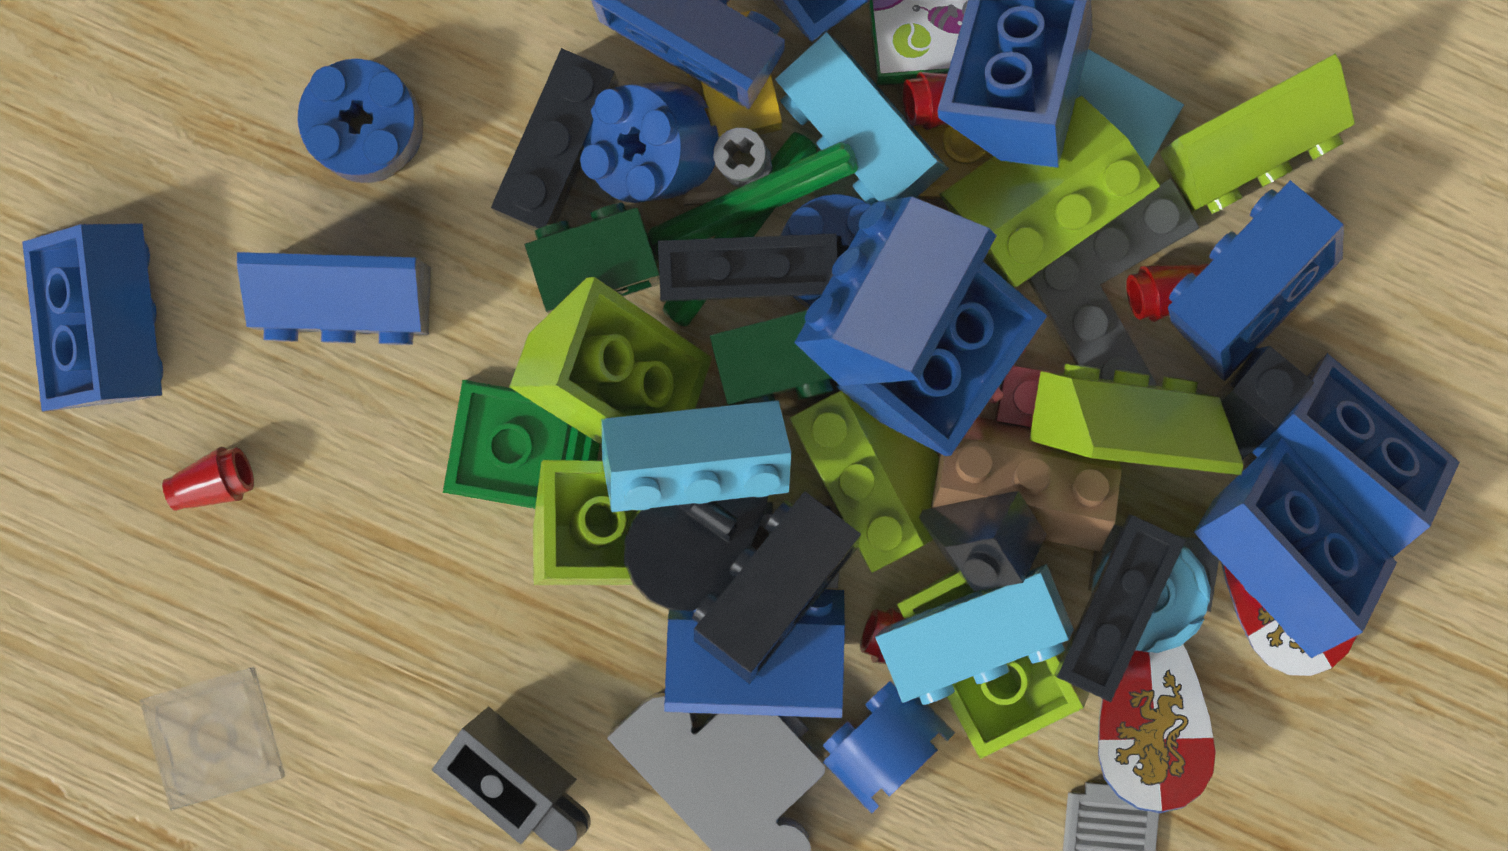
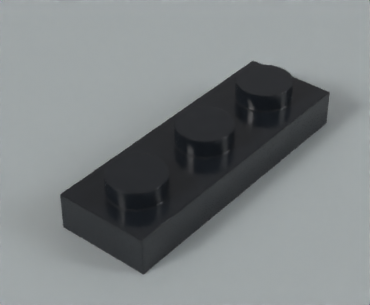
(746, 267)
(1119, 608)

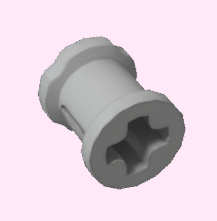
(744, 141)

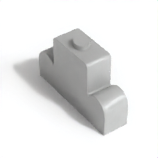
(726, 775)

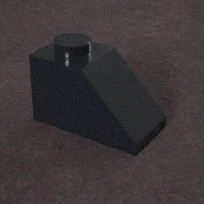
(1261, 397)
(987, 538)

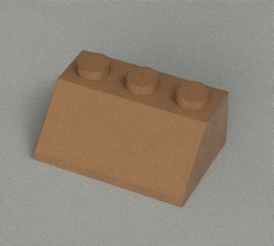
(1065, 491)

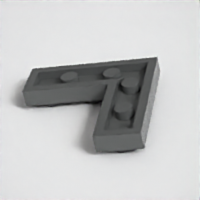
(1072, 282)

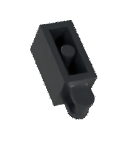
(513, 782)

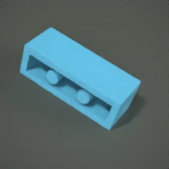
(851, 109)
(695, 456)
(975, 637)

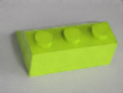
(1261, 137)
(1052, 209)
(606, 361)
(1134, 420)
(871, 475)
(574, 527)
(1010, 705)

